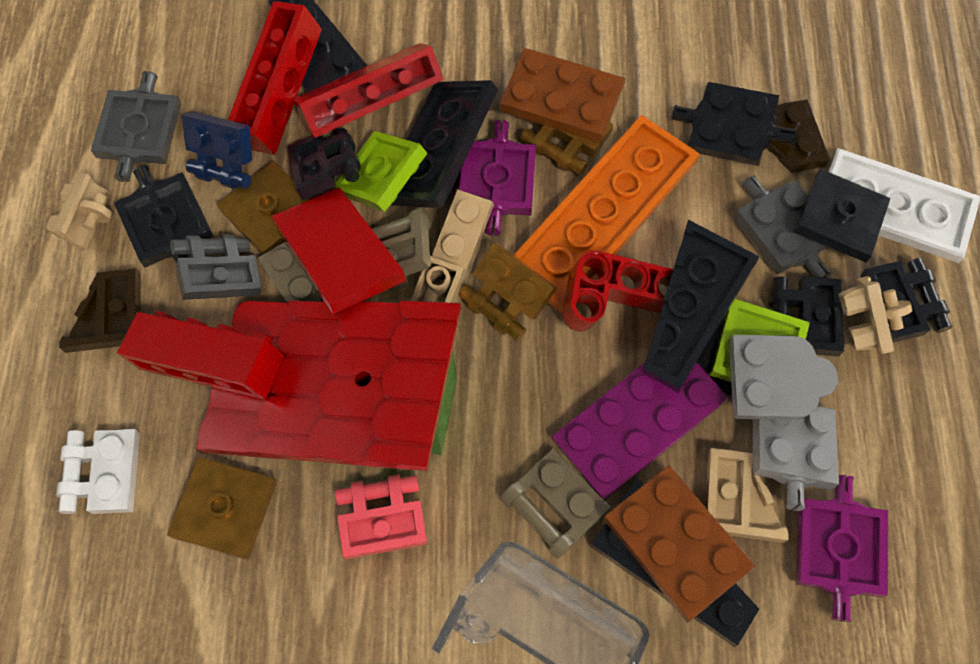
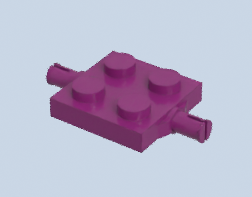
(501, 174)
(843, 548)

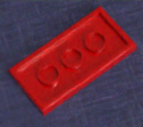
(338, 250)

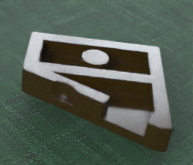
(808, 147)
(105, 312)

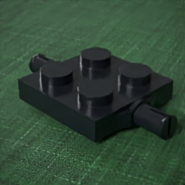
(734, 123)
(160, 214)

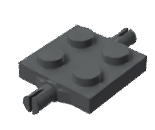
(136, 126)
(771, 227)

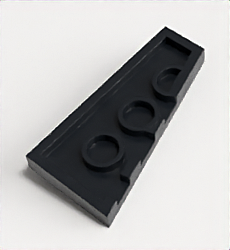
(332, 54)
(699, 295)
(726, 616)

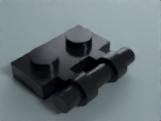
(314, 168)
(817, 304)
(915, 323)

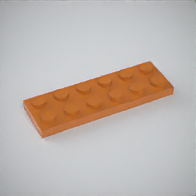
(608, 203)

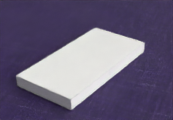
(919, 210)

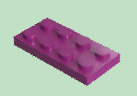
(635, 426)

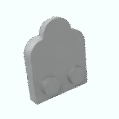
(777, 377)

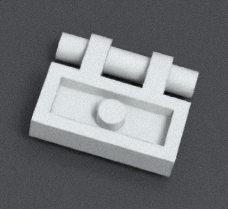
(111, 474)

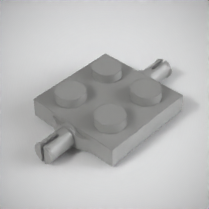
(797, 453)

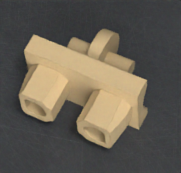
(81, 212)
(876, 331)

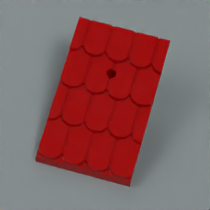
(350, 387)

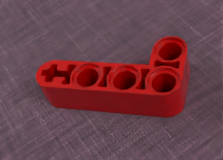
(610, 287)

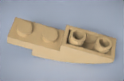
(454, 250)

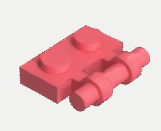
(382, 528)

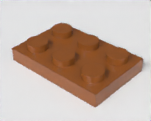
(562, 95)
(678, 543)

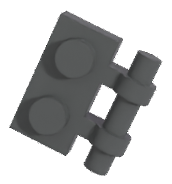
(215, 276)

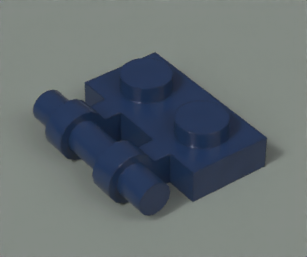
(218, 139)

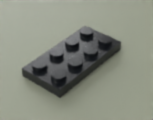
(446, 132)

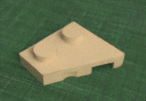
(740, 498)

